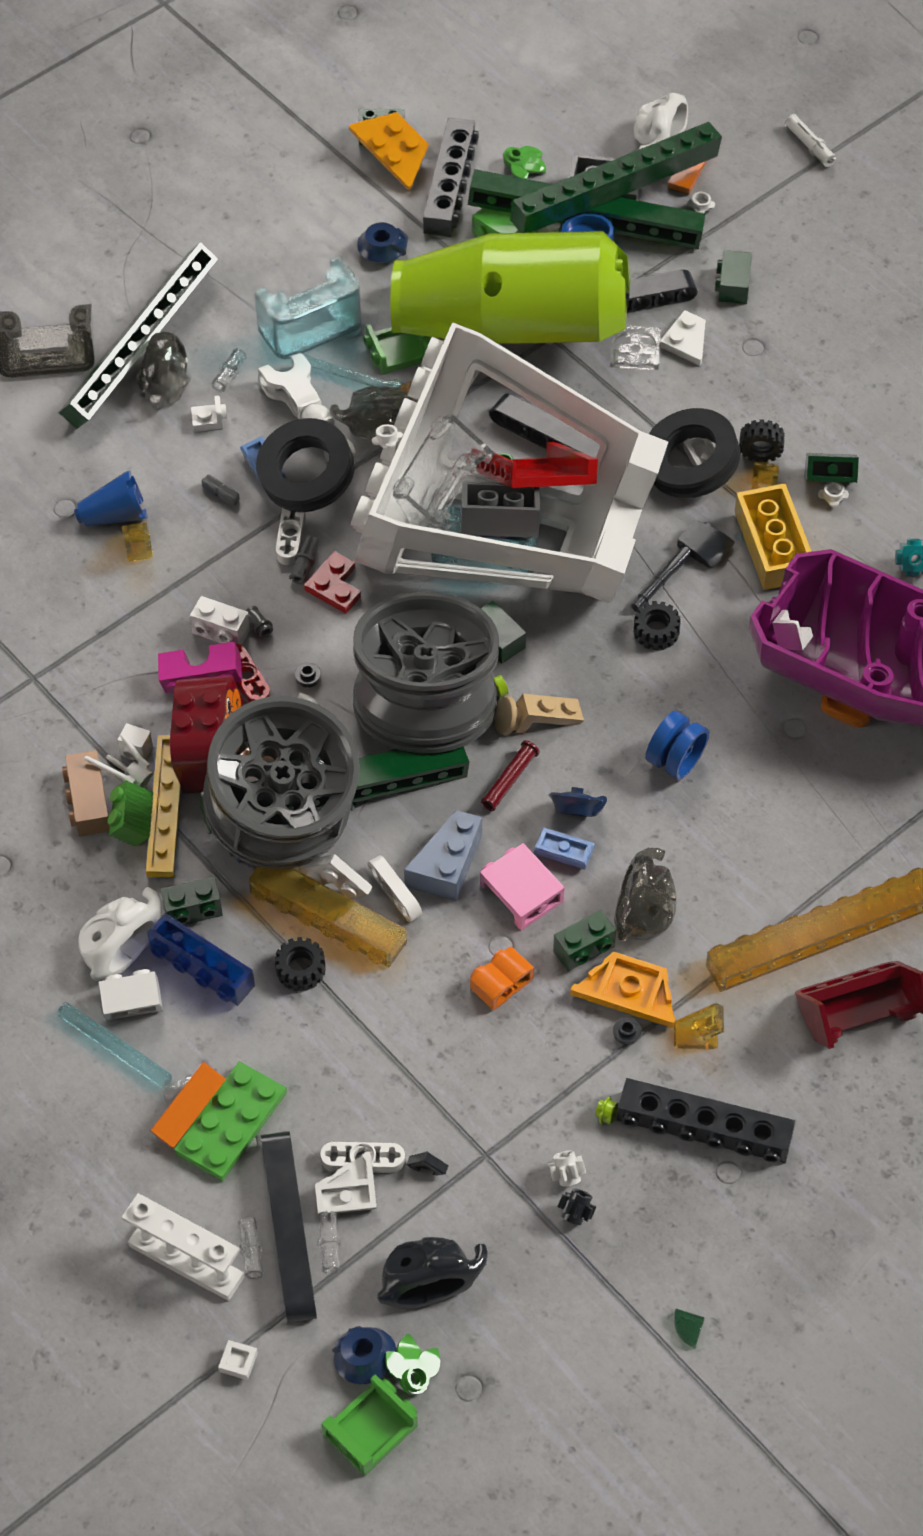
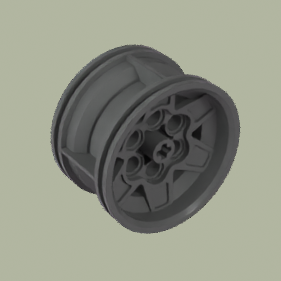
(263, 729)

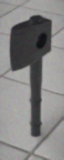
(698, 541)

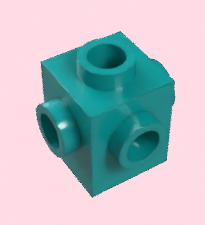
(904, 555)

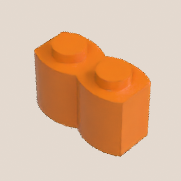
(501, 977)

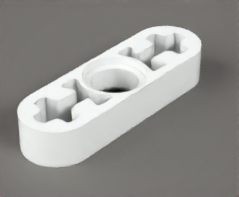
(284, 540)
(394, 888)
(383, 1149)

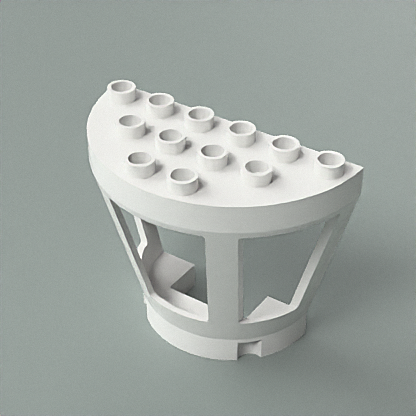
(596, 522)

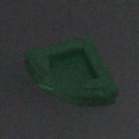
(688, 1326)

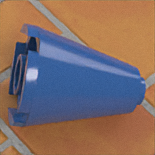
(112, 503)

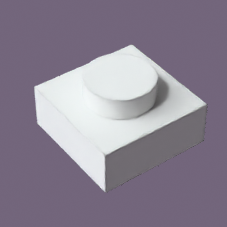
(238, 1360)

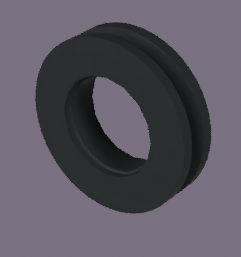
(292, 438)
(709, 475)

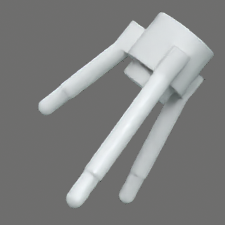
(135, 773)

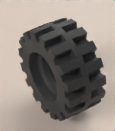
(761, 441)
(659, 613)
(305, 977)

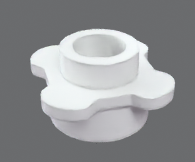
(701, 202)
(386, 436)
(833, 493)

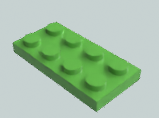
(230, 1121)

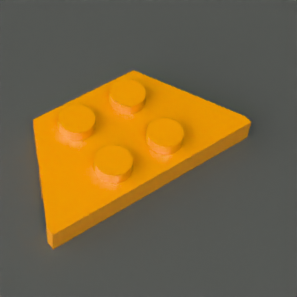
(393, 144)
(629, 988)

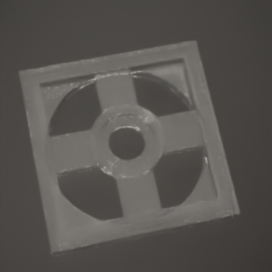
(635, 363)

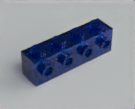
(201, 960)

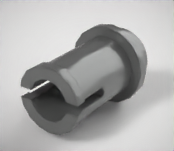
(261, 626)

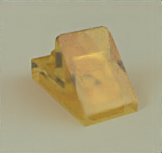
(764, 474)
(137, 541)
(700, 1028)

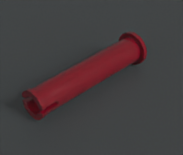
(510, 775)

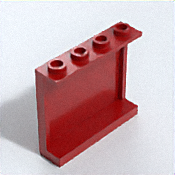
(560, 468)

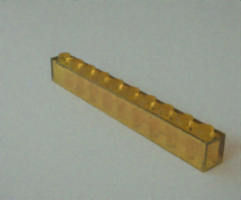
(816, 931)

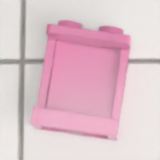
(523, 885)

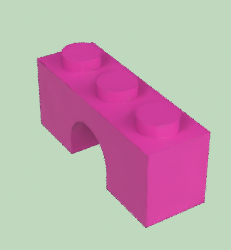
(222, 661)

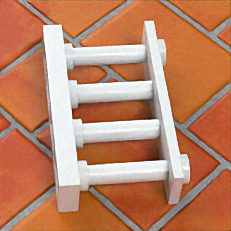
(183, 1247)

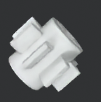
(567, 1168)

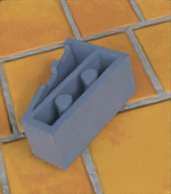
(446, 858)

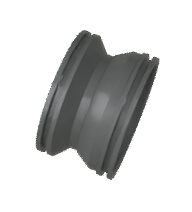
(425, 672)

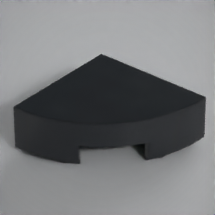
(427, 1161)

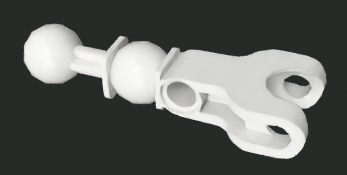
(296, 391)

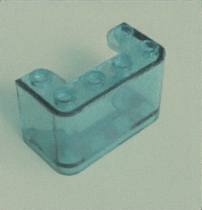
(311, 316)

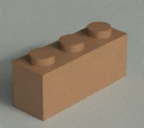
(85, 794)

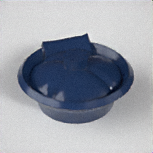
(382, 243)
(577, 803)
(361, 1354)

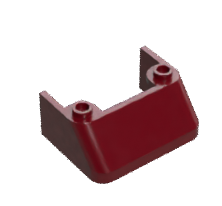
(860, 999)

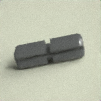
(217, 488)

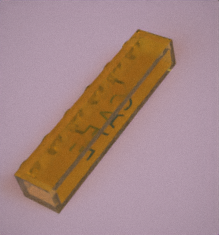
(330, 913)

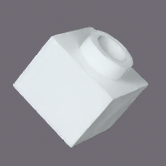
(139, 738)

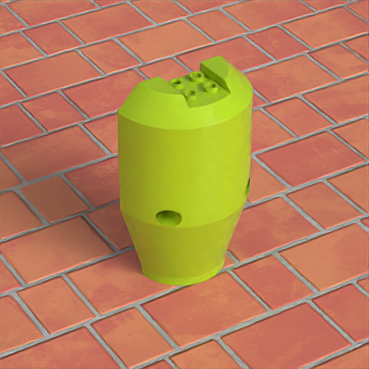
(515, 288)

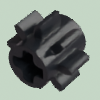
(576, 1206)

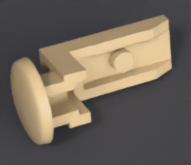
(535, 708)

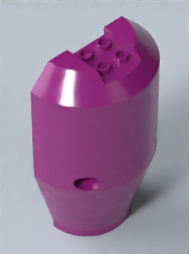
(863, 632)

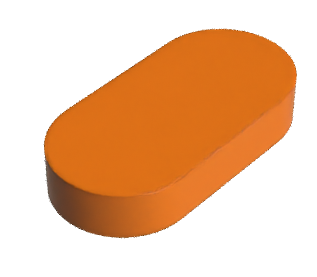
(844, 713)

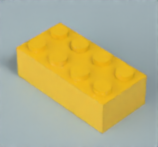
(770, 531)

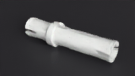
(815, 145)

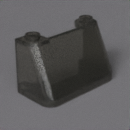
(47, 348)

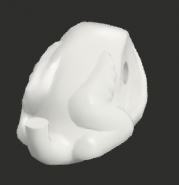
(661, 119)
(118, 934)

